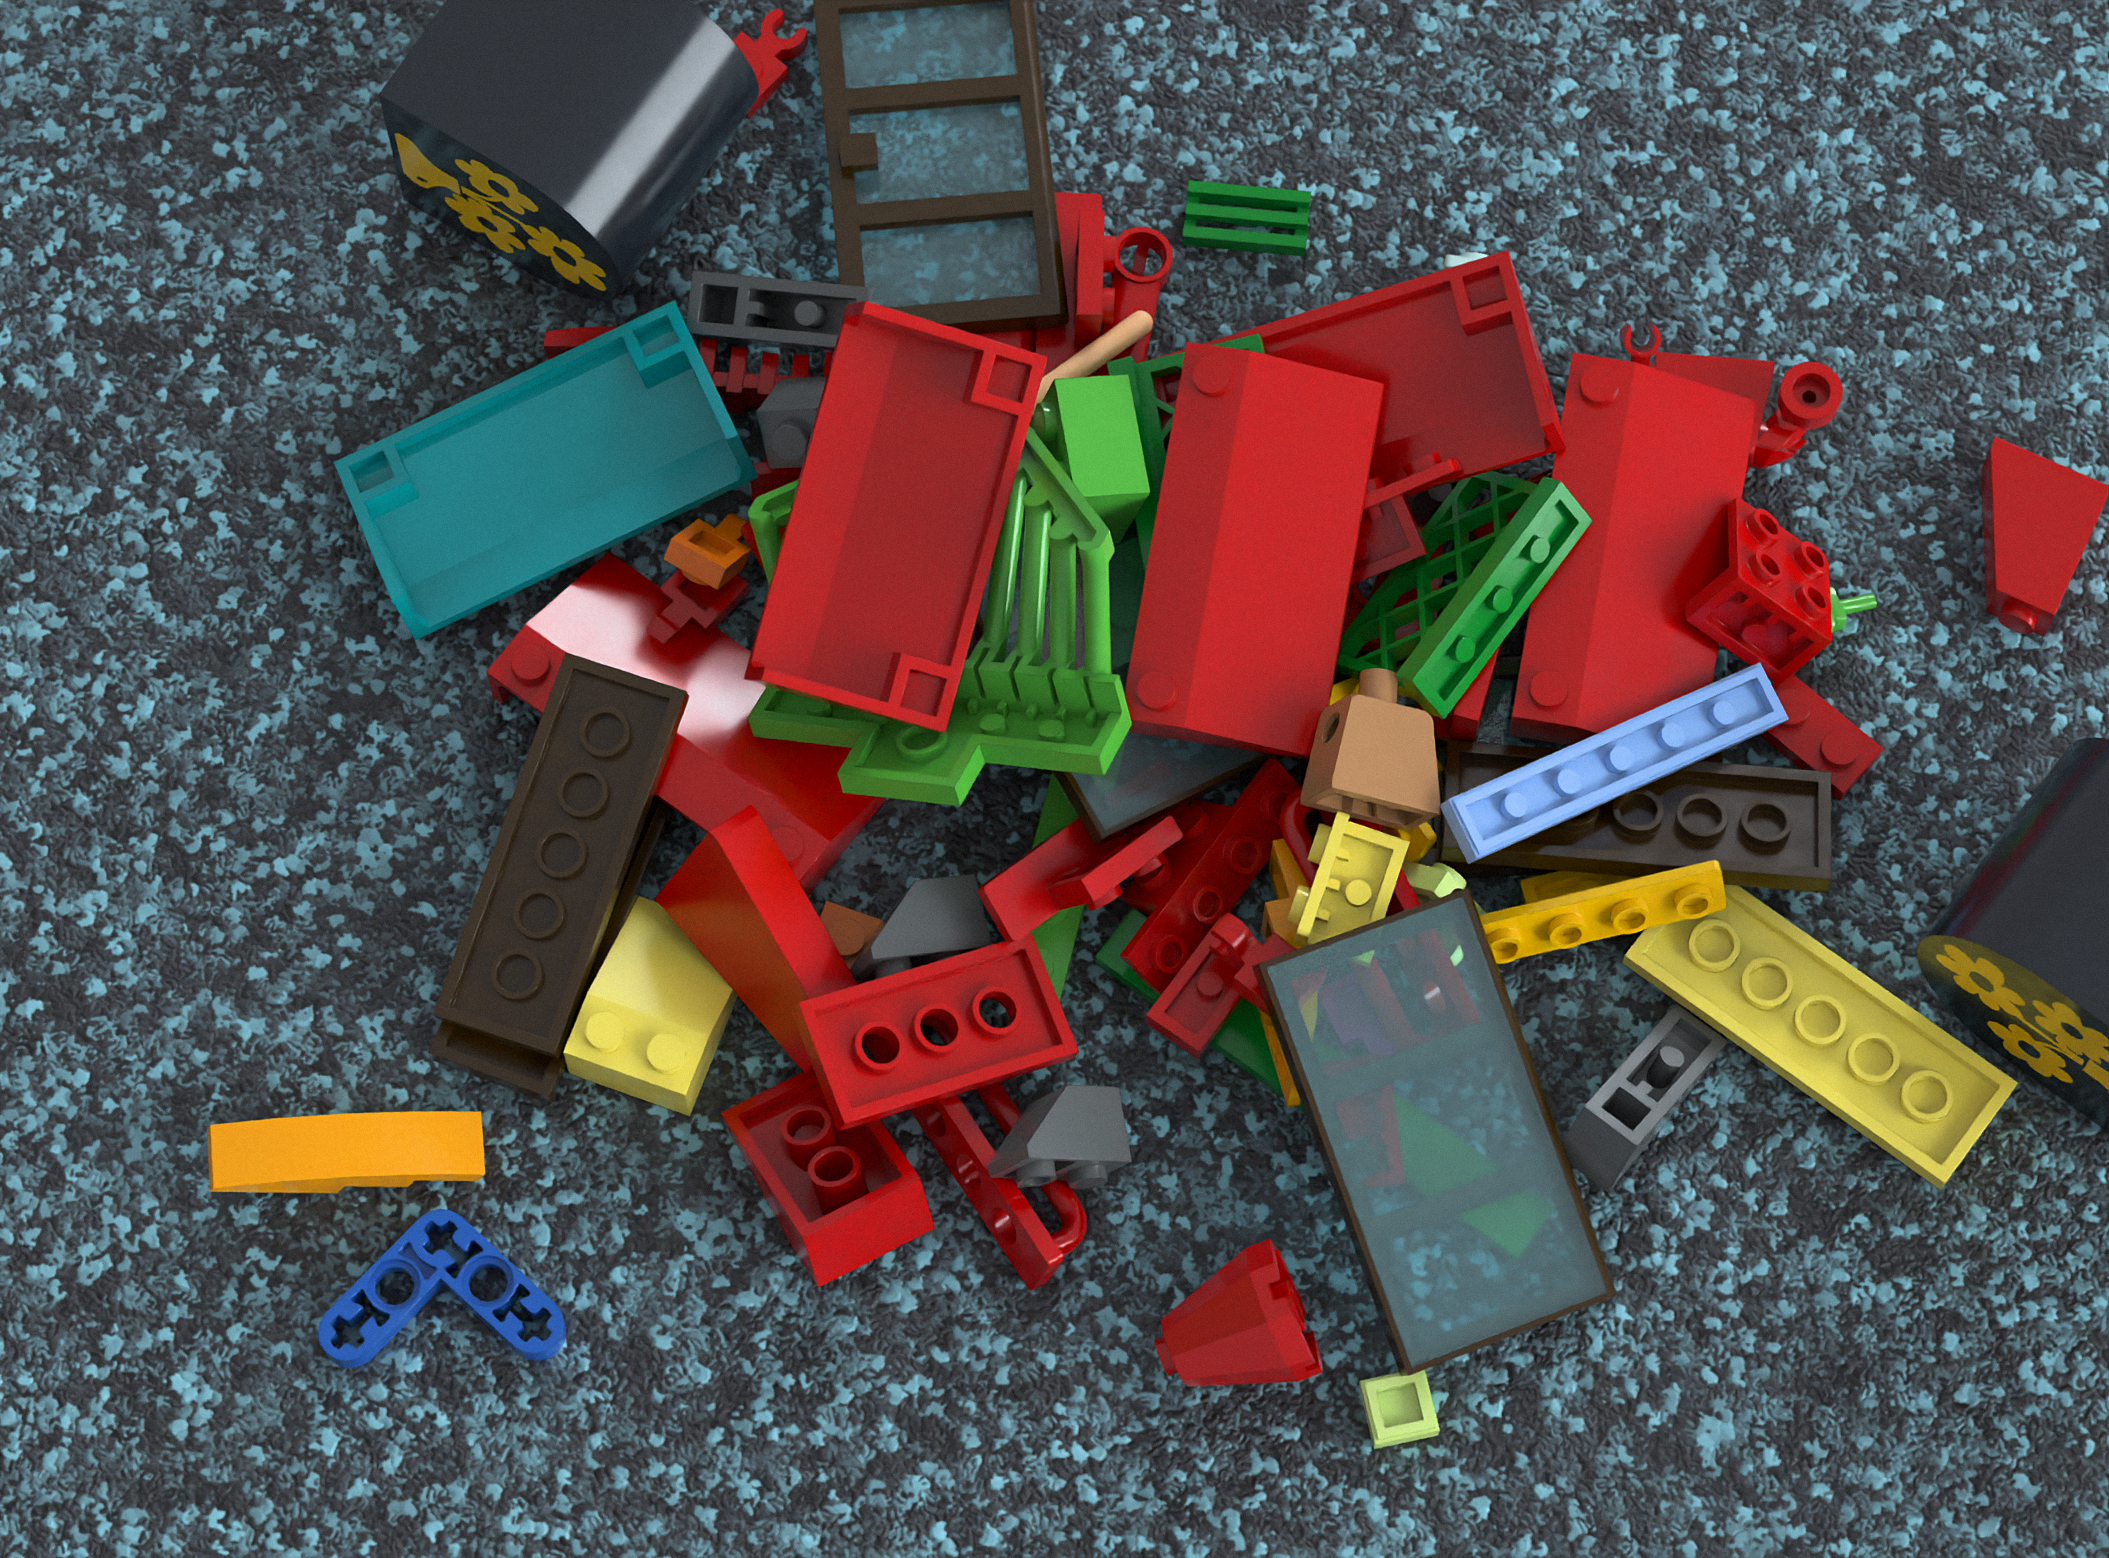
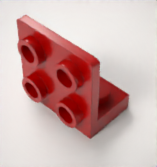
(1770, 599)

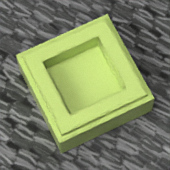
(1398, 1408)

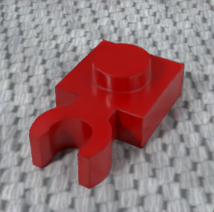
(768, 52)

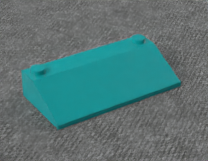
(544, 470)

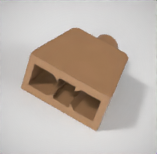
(1374, 757)

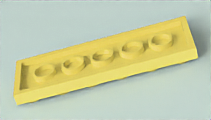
(1827, 1030)

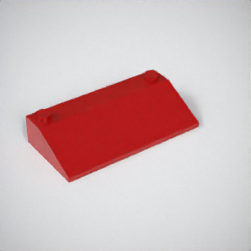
(1451, 361)
(1655, 474)
(896, 516)
(1251, 551)
(714, 758)

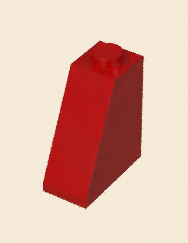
(2033, 533)

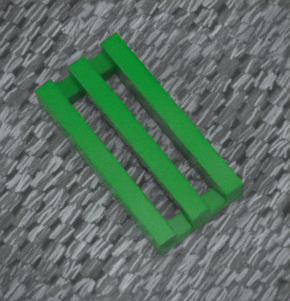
(1249, 197)

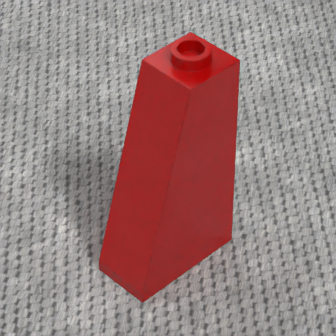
(756, 925)

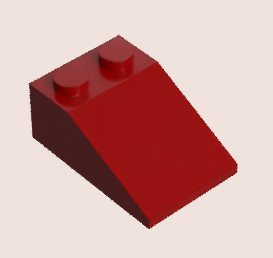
(832, 1191)

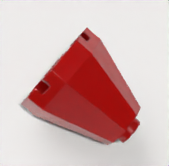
(1241, 1326)

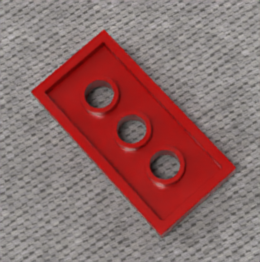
(919, 1070)

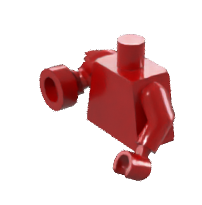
(1805, 398)

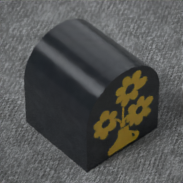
(564, 127)
(2029, 936)

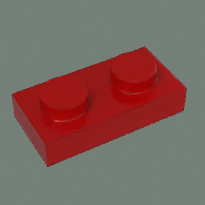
(1821, 737)
(1196, 1000)

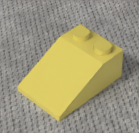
(651, 1014)

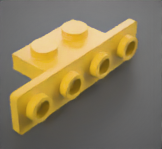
(1585, 907)

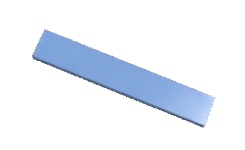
(1613, 762)

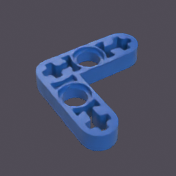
(429, 1275)

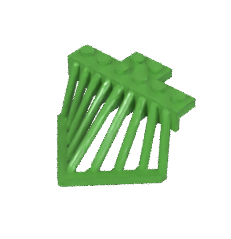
(1003, 706)

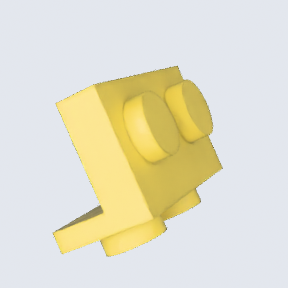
(1351, 883)

